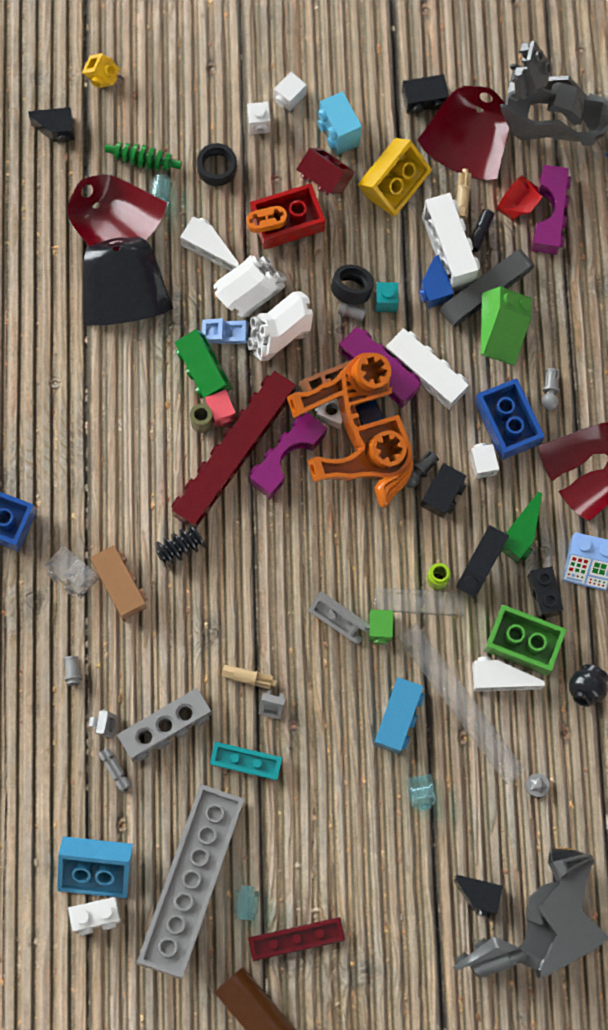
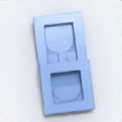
(225, 331)

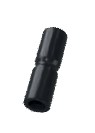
(481, 228)

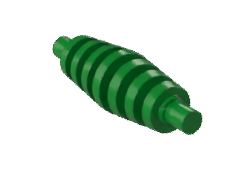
(143, 156)

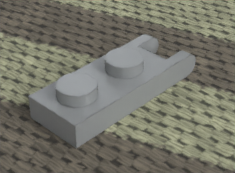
(338, 617)

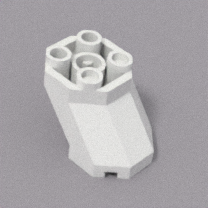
(250, 285)
(280, 326)

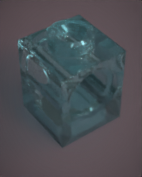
(421, 792)

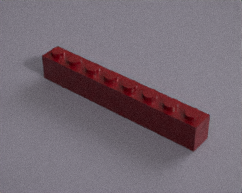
(234, 450)

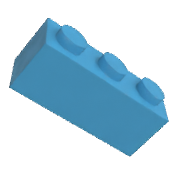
(399, 716)

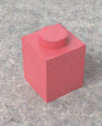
(221, 408)

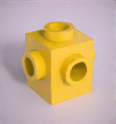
(101, 70)

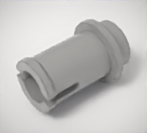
(351, 311)
(72, 671)

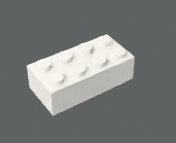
(450, 241)

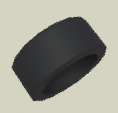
(218, 179)
(356, 274)

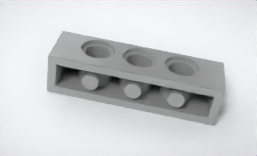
(191, 701)

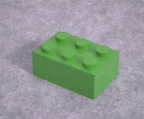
(525, 640)

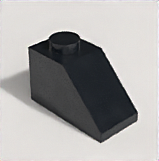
(54, 123)
(480, 895)

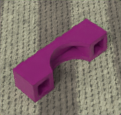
(553, 186)
(403, 384)
(305, 434)

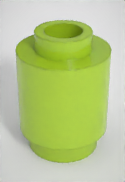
(441, 570)

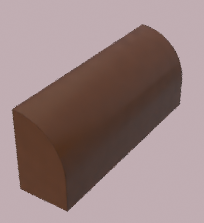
(251, 1004)

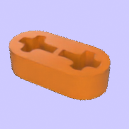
(266, 219)

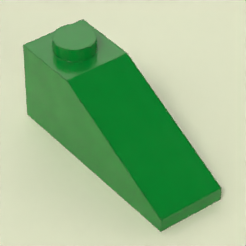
(523, 532)

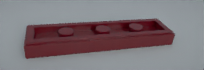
(296, 939)

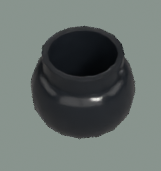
(589, 685)

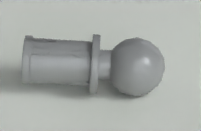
(550, 400)

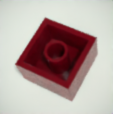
(325, 171)

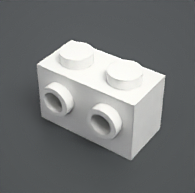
(93, 915)

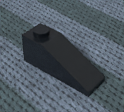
(482, 561)

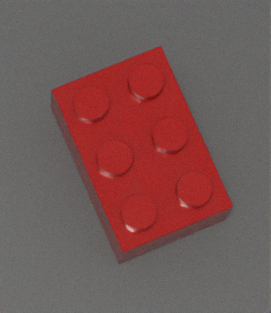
(303, 216)

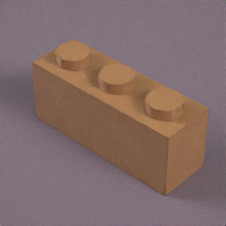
(119, 582)

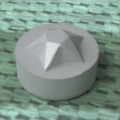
(537, 785)

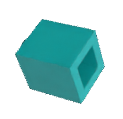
(386, 297)

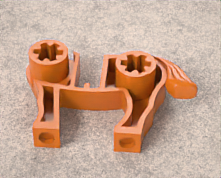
(380, 446)

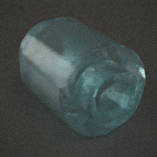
(161, 187)
(246, 903)

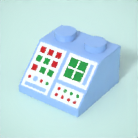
(587, 561)

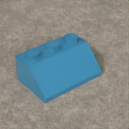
(94, 867)

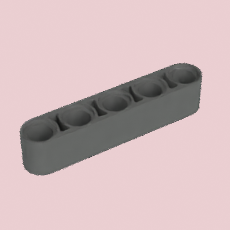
(470, 299)

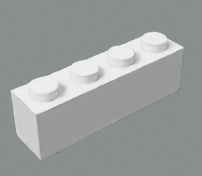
(433, 373)

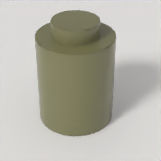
(201, 418)

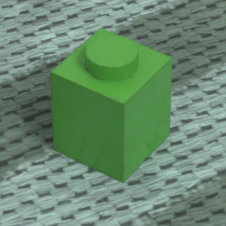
(381, 626)

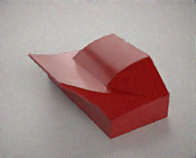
(519, 199)

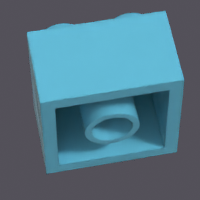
(339, 123)

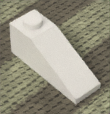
(204, 241)
(498, 676)

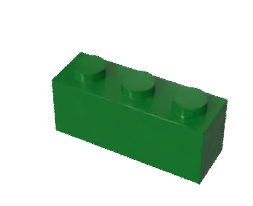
(202, 364)

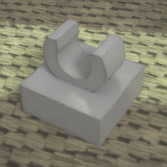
(272, 705)
(104, 724)

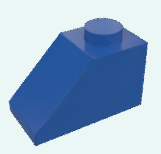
(435, 285)

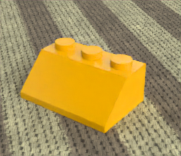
(395, 176)

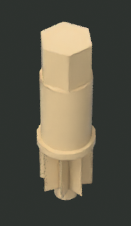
(463, 193)
(249, 677)

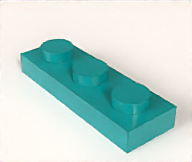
(245, 761)

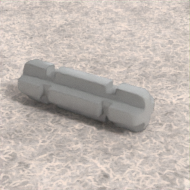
(114, 769)

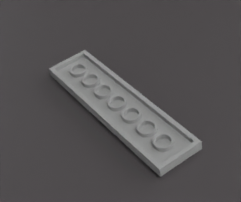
(190, 882)

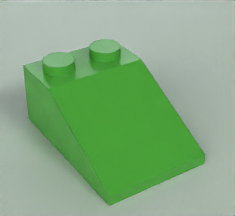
(504, 324)

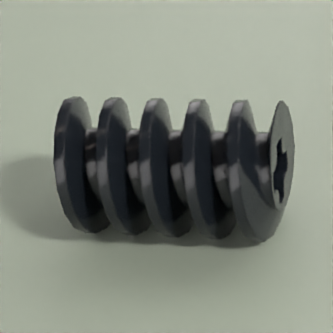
(179, 545)

